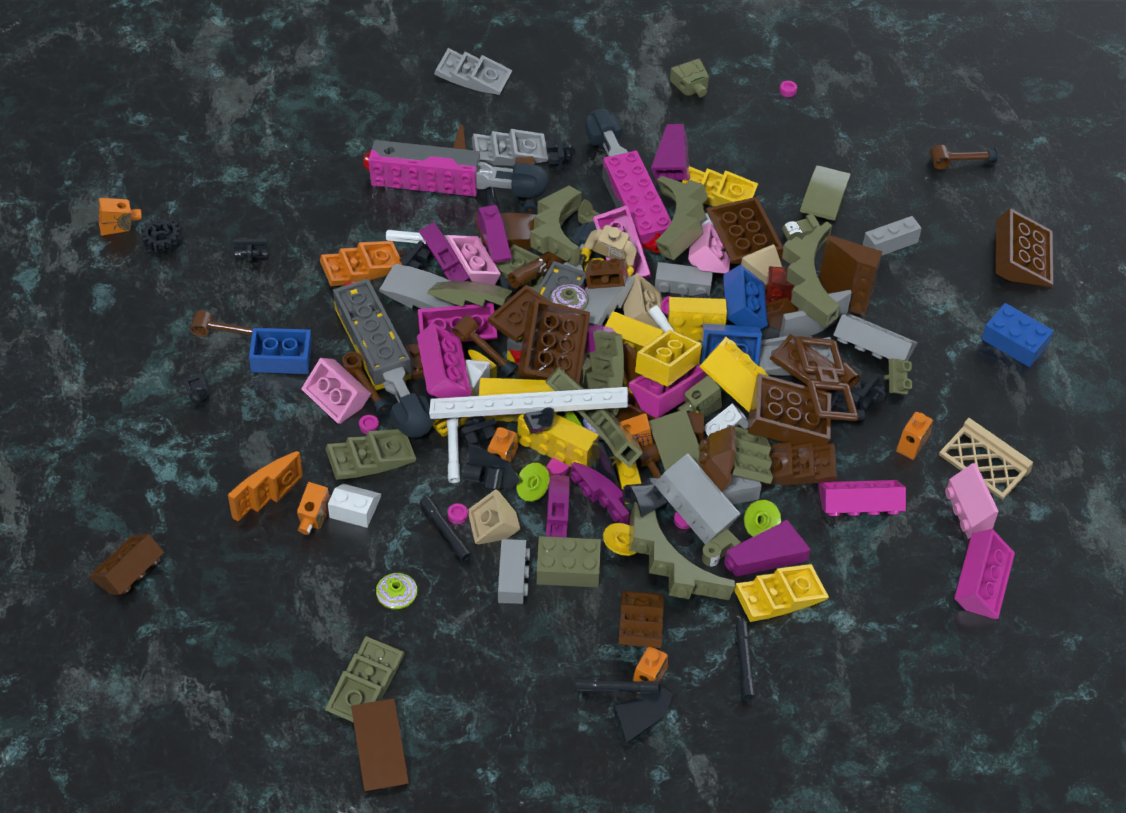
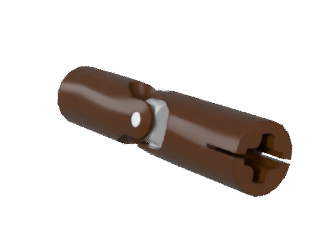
(532, 270)

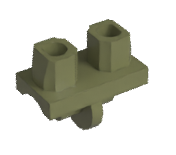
(898, 376)

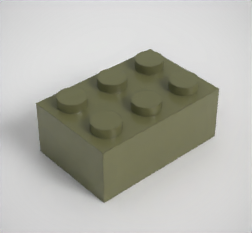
(568, 561)

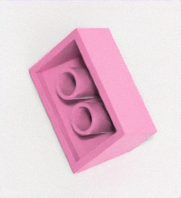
(708, 252)
(474, 259)
(335, 390)
(971, 501)

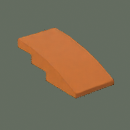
(366, 261)
(266, 484)

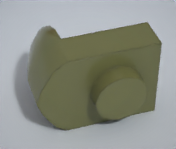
(586, 212)

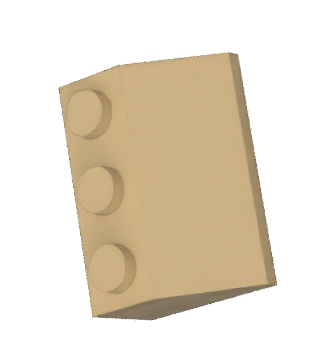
(640, 300)

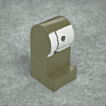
(800, 228)
(717, 547)

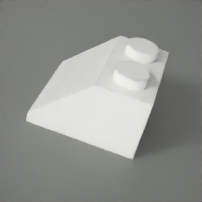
(353, 505)

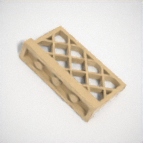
(998, 449)

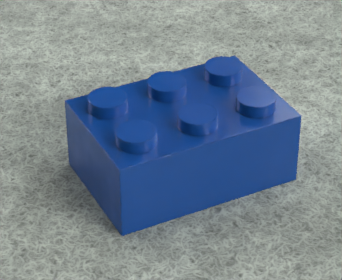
(745, 298)
(1017, 335)
(746, 338)
(280, 350)

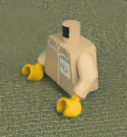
(612, 244)

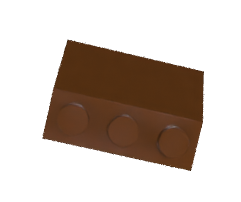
(127, 564)

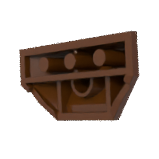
(718, 455)

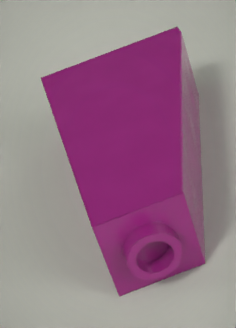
(672, 154)
(767, 550)

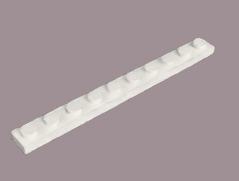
(528, 402)

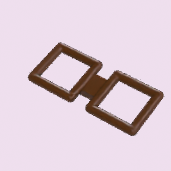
(826, 378)

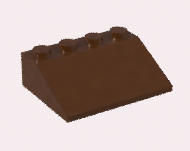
(743, 228)
(1023, 250)
(850, 268)
(553, 339)
(786, 412)

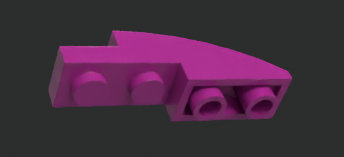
(443, 253)
(600, 488)
(557, 506)

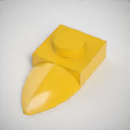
(479, 357)

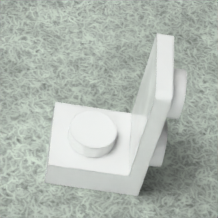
(729, 416)

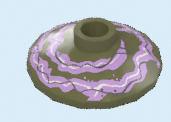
(570, 296)

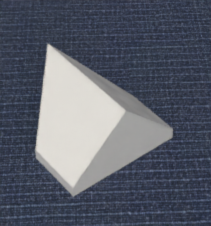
(475, 371)

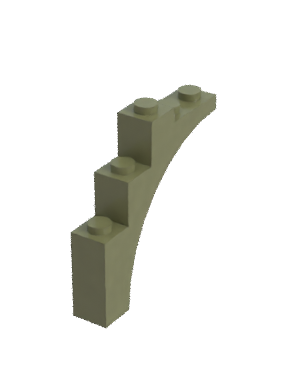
(686, 222)
(547, 225)
(808, 291)
(619, 440)
(666, 561)

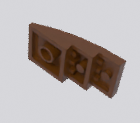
(516, 227)
(802, 464)
(641, 619)
(379, 745)

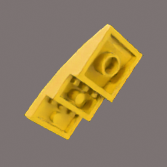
(722, 188)
(780, 592)

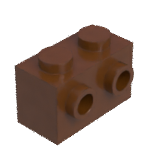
(606, 273)

